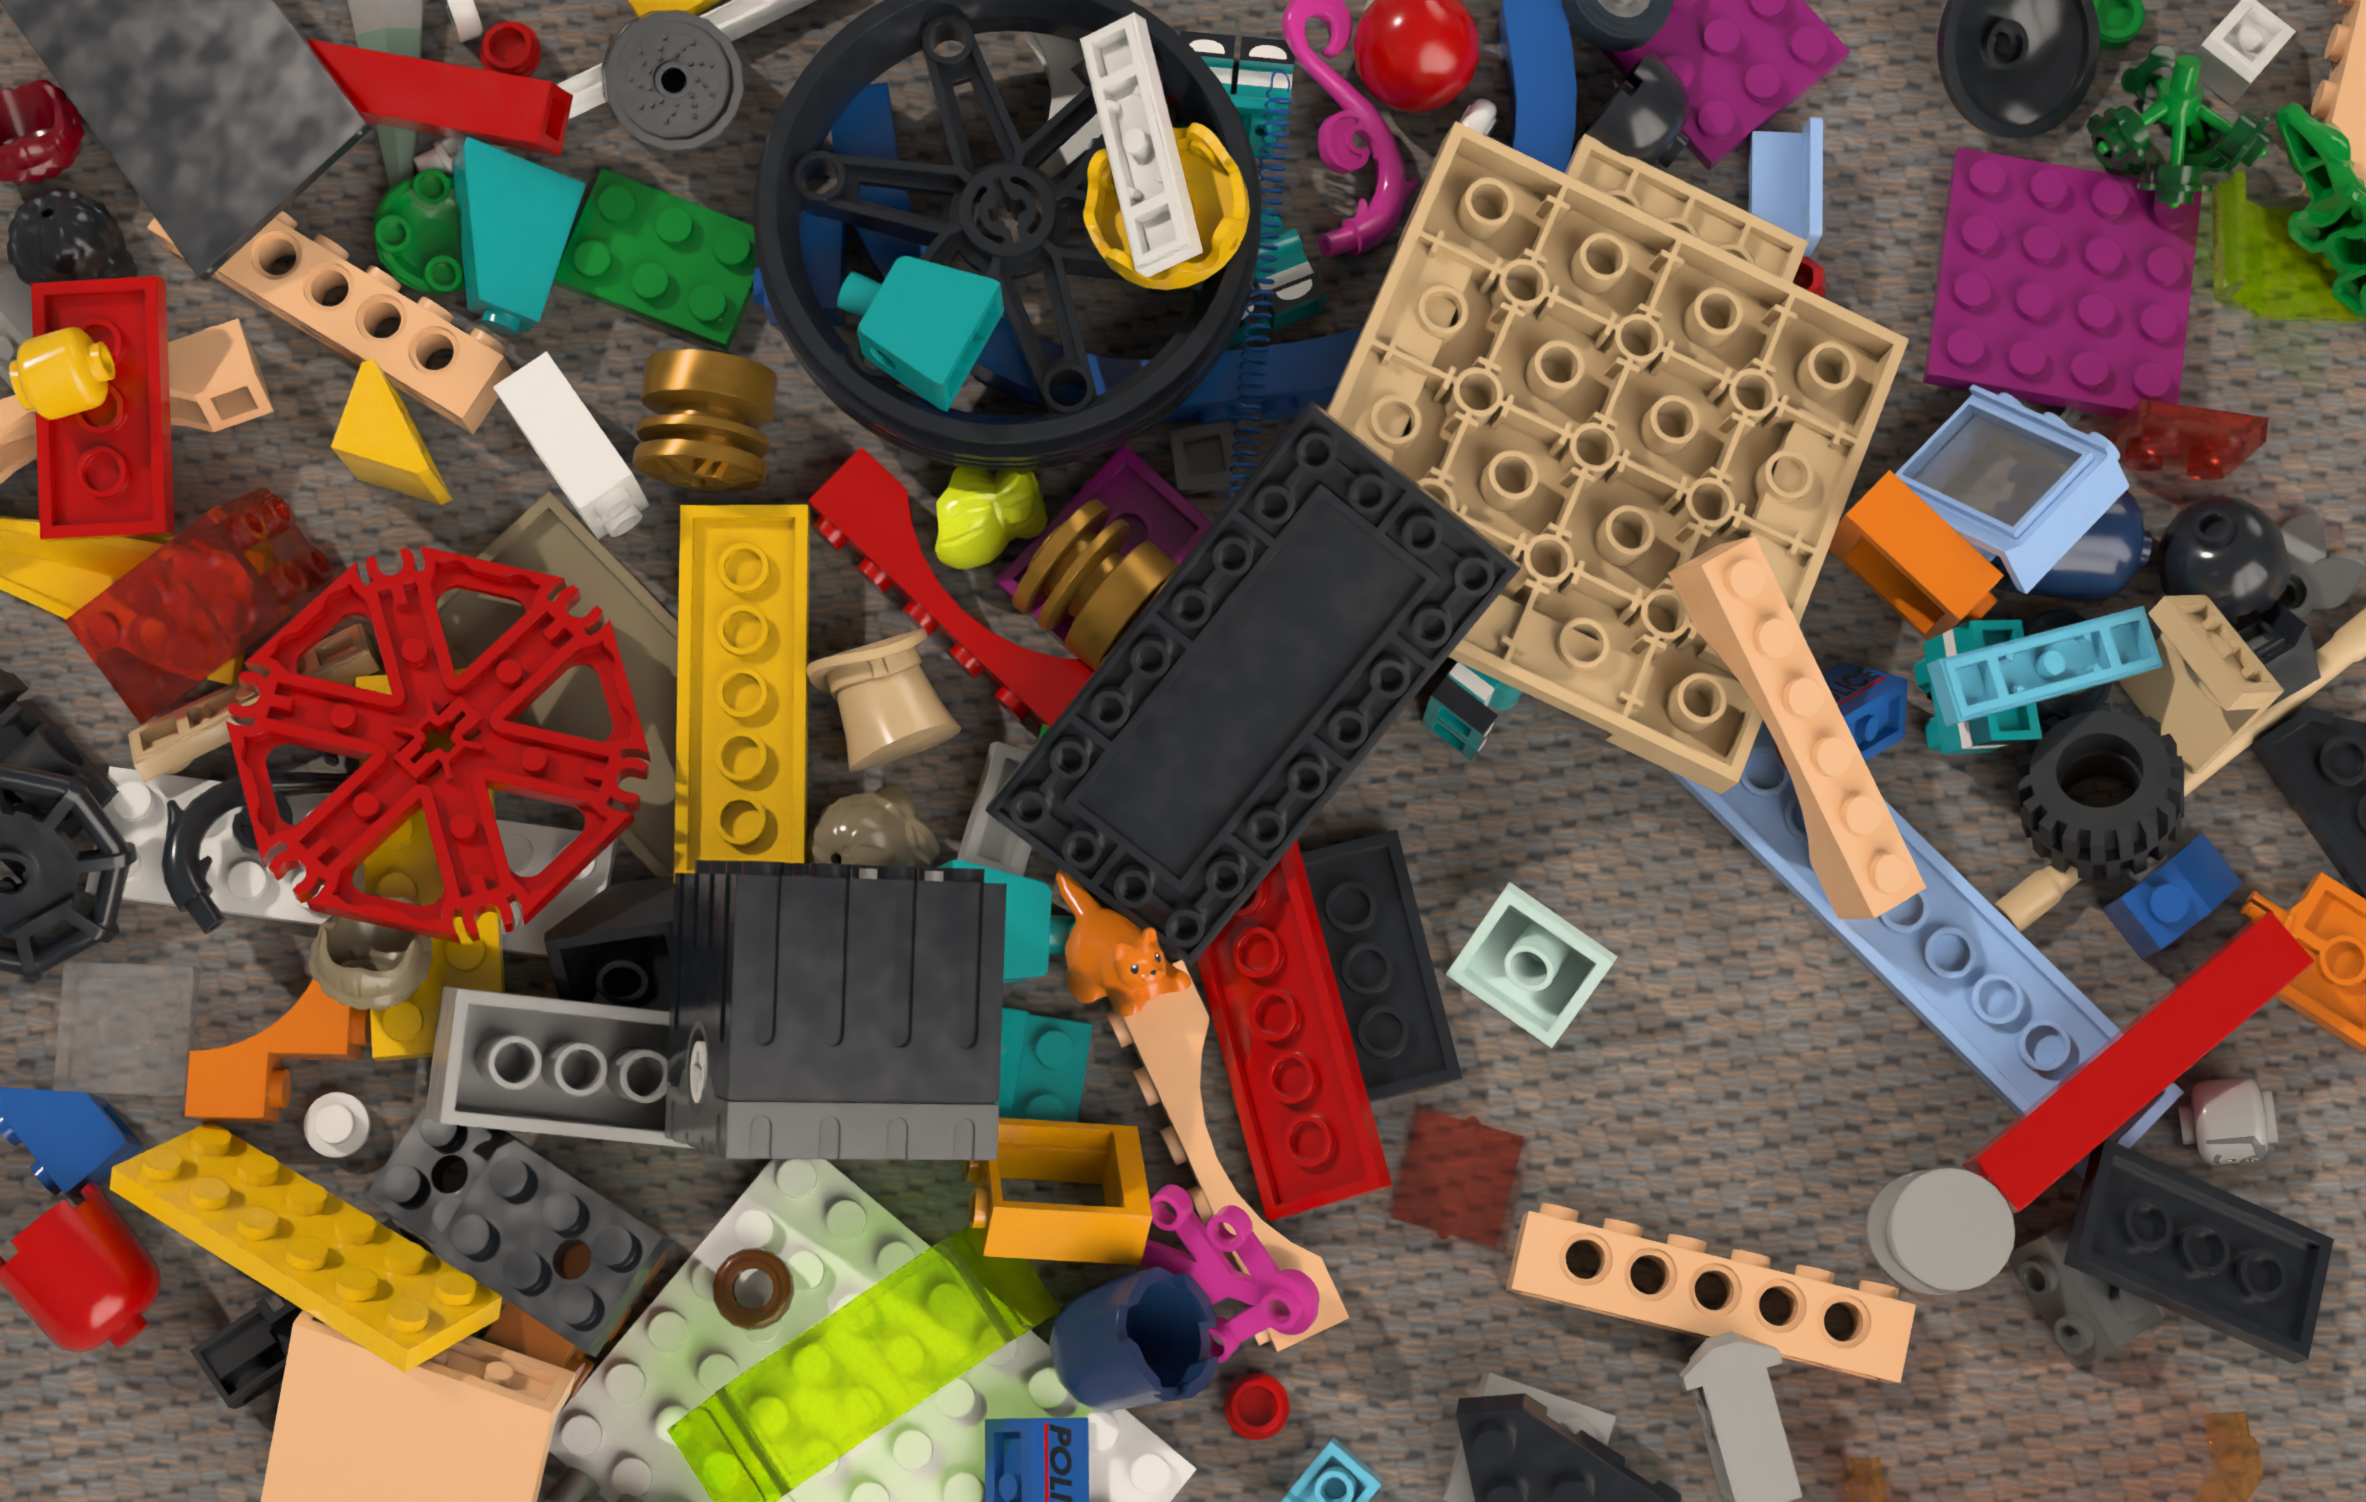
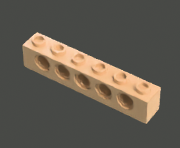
(457, 392)
(1871, 1351)

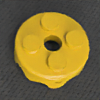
(1217, 201)

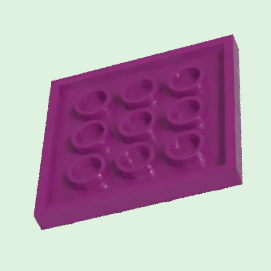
(2060, 286)

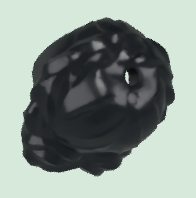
(67, 239)

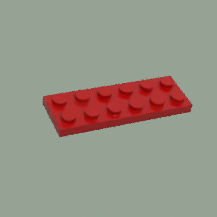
(1291, 1050)

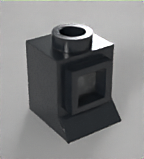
(2283, 648)

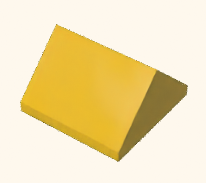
(382, 441)

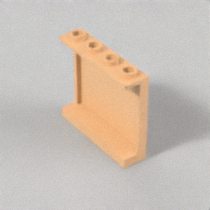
(445, 1431)

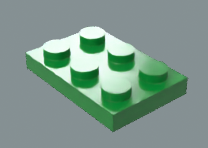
(661, 259)

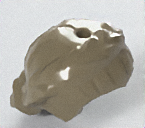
(873, 831)
(368, 962)

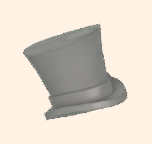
(1940, 1231)

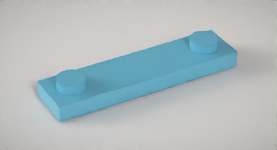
(2044, 665)

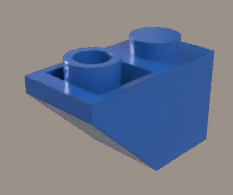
(69, 1135)

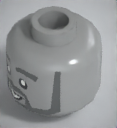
(2229, 1120)

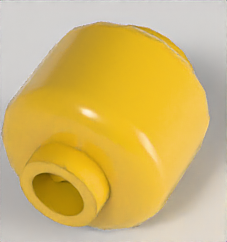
(61, 373)

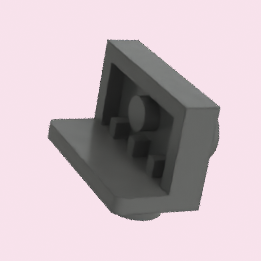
(2080, 1310)

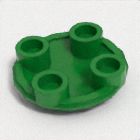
(420, 233)

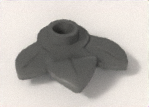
(2313, 578)

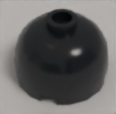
(1644, 114)
(2227, 553)

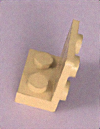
(2208, 681)

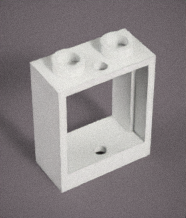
(573, 447)

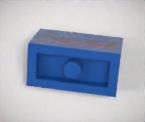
(1870, 705)
(1037, 1460)

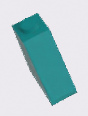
(511, 232)

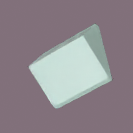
(1531, 965)

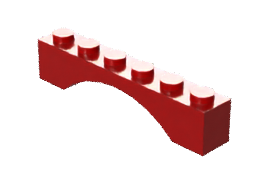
(874, 519)

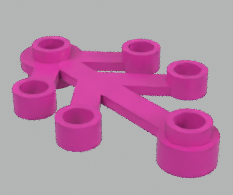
(1263, 1289)

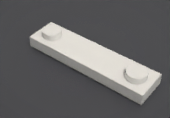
(1141, 145)

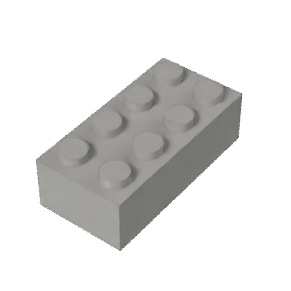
(550, 1067)

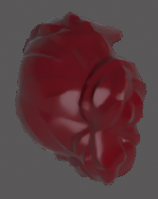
(37, 132)

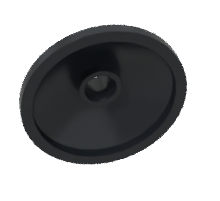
(2035, 74)

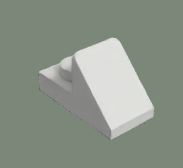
(2241, 49)

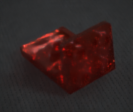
(201, 601)

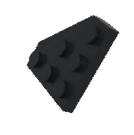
(2323, 775)
(1528, 1457)

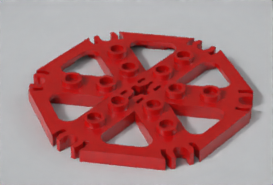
(392, 740)

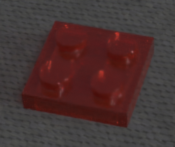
(2187, 437)

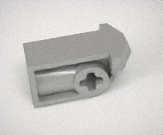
(1741, 1419)

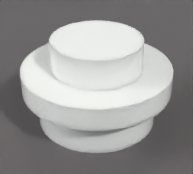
(337, 1125)

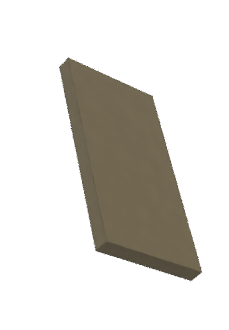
(559, 545)

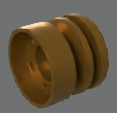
(705, 420)
(1086, 577)

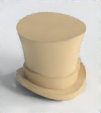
(884, 700)

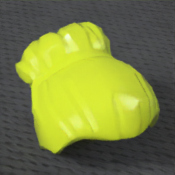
(985, 513)

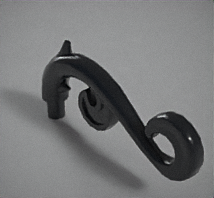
(181, 863)

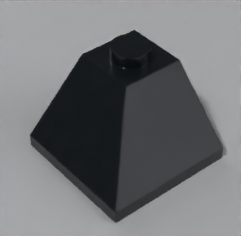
(617, 946)

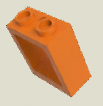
(1914, 559)

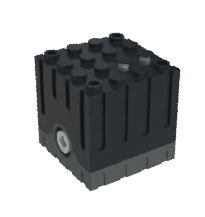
(835, 1011)

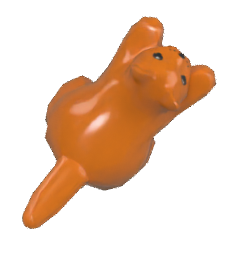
(1113, 955)

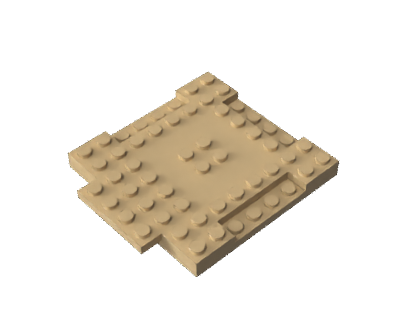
(1603, 396)

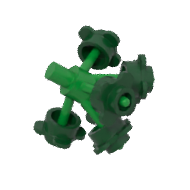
(2198, 138)

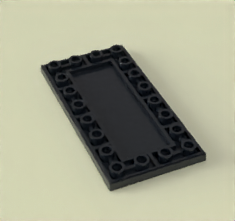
(1252, 684)

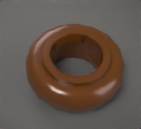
(730, 1271)

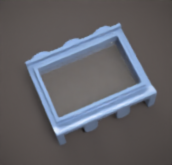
(2015, 482)

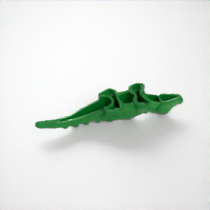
(2337, 210)

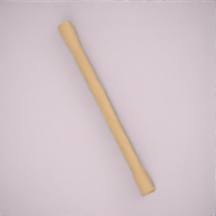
(2047, 886)

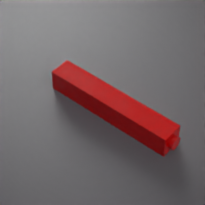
(451, 98)
(2140, 1061)

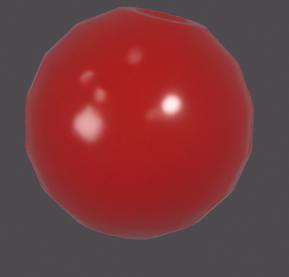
(1416, 52)

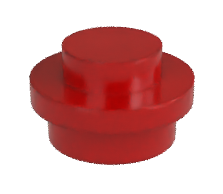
(510, 49)
(1256, 1406)

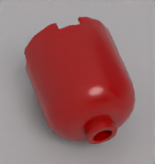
(83, 1274)

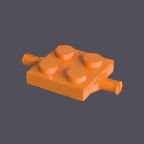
(2332, 930)

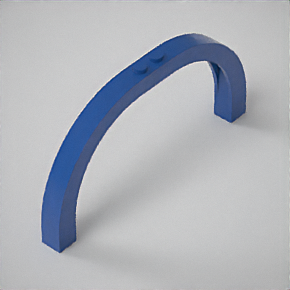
(1543, 125)

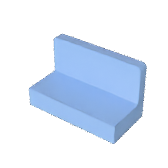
(1788, 180)

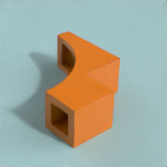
(247, 1077)

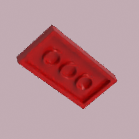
(111, 464)

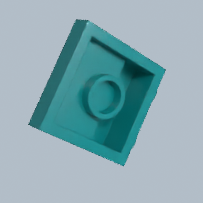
(1042, 1066)

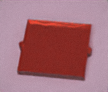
(1458, 1177)

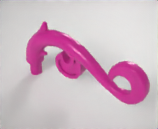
(1335, 134)

